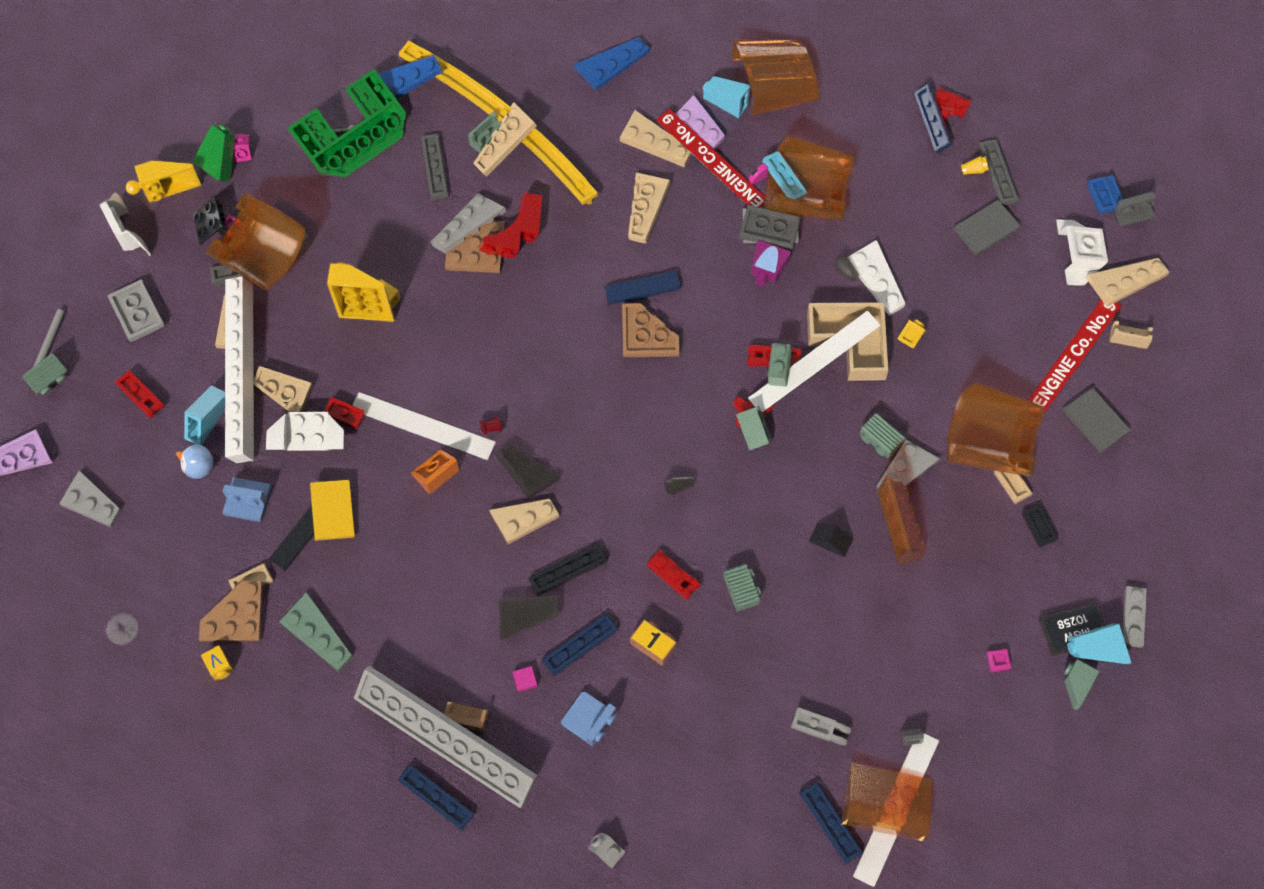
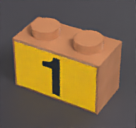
(653, 642)

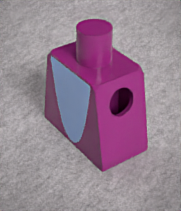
(769, 262)

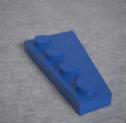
(607, 65)
(410, 76)

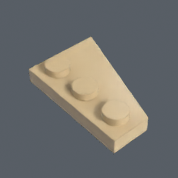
(523, 518)

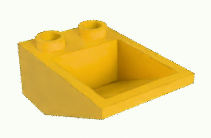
(163, 179)

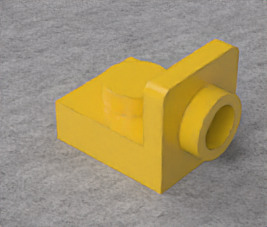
(912, 333)

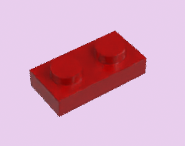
(345, 413)

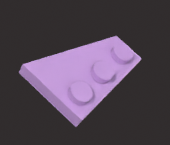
(700, 122)

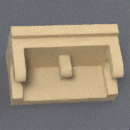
(1130, 336)

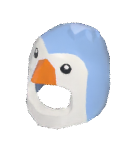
(196, 461)

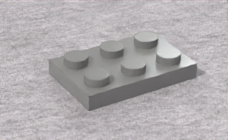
(135, 310)

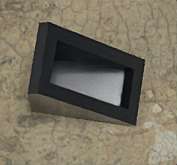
(831, 538)

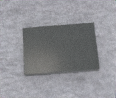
(770, 227)
(987, 227)
(1096, 420)

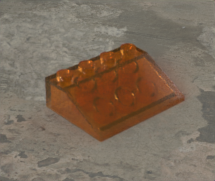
(900, 520)
(888, 802)

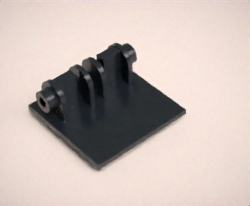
(210, 220)

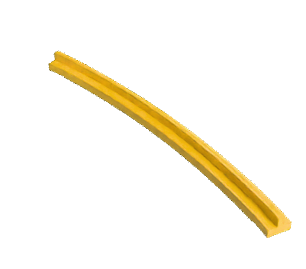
(491, 103)

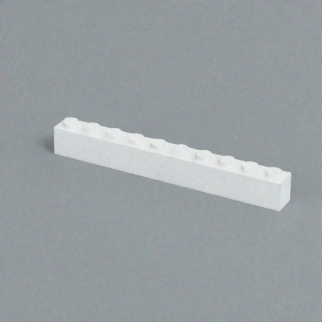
(239, 370)

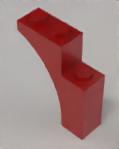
(523, 228)

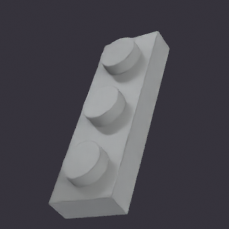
(1134, 616)

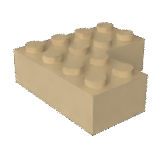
(867, 357)

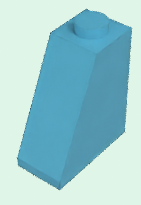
(727, 95)
(203, 415)
(1100, 644)

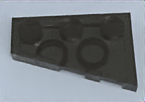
(525, 471)
(524, 613)

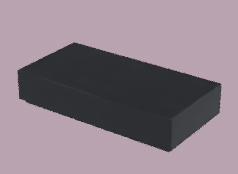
(1039, 526)

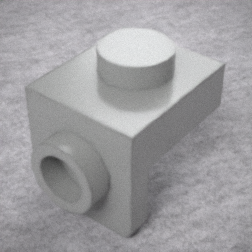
(606, 849)

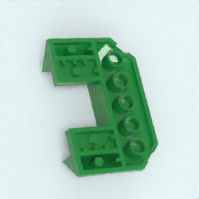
(361, 143)

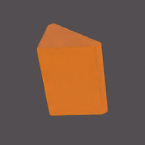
(436, 471)

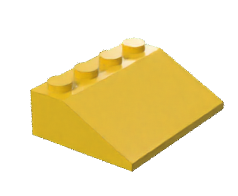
(358, 294)

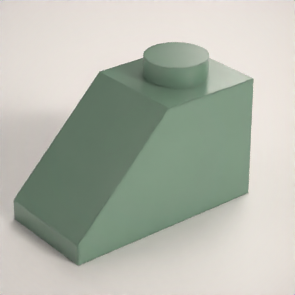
(1079, 681)

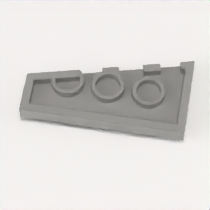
(466, 222)

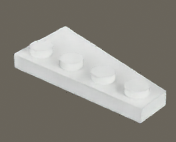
(877, 277)

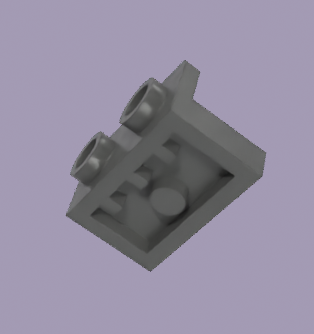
(1135, 209)

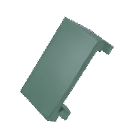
(483, 132)
(754, 428)

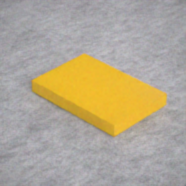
(332, 510)

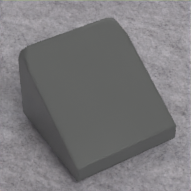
(912, 736)

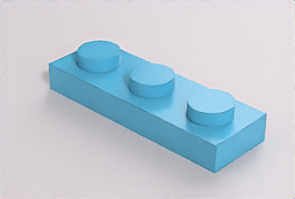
(784, 176)

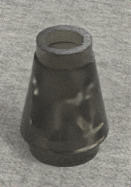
(846, 268)
(677, 484)

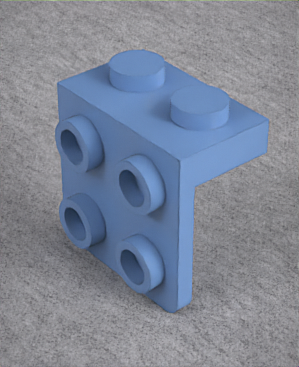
(589, 718)

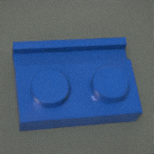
(1104, 193)

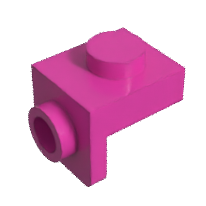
(241, 148)

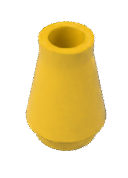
(975, 166)

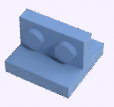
(246, 499)

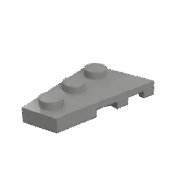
(909, 463)
(89, 501)

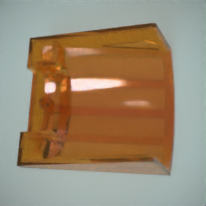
(777, 73)
(821, 173)
(259, 243)
(994, 431)

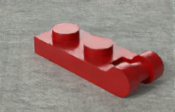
(754, 361)
(139, 393)
(673, 574)

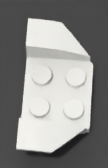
(113, 209)
(1086, 250)
(305, 432)

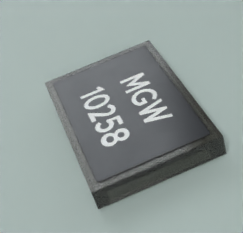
(1068, 623)

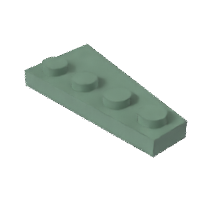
(313, 630)

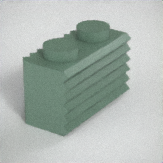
(779, 364)
(45, 375)
(882, 436)
(742, 588)

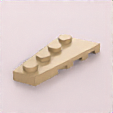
(509, 135)
(652, 139)
(647, 201)
(1123, 281)

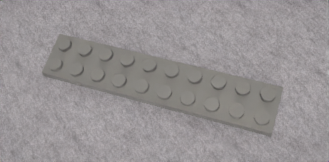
(445, 737)

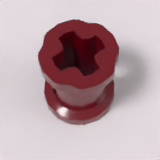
(490, 425)

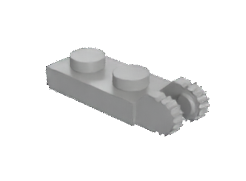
(819, 726)

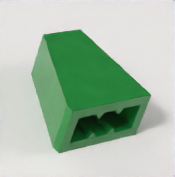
(216, 152)

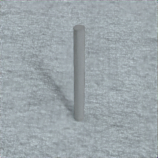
(50, 336)

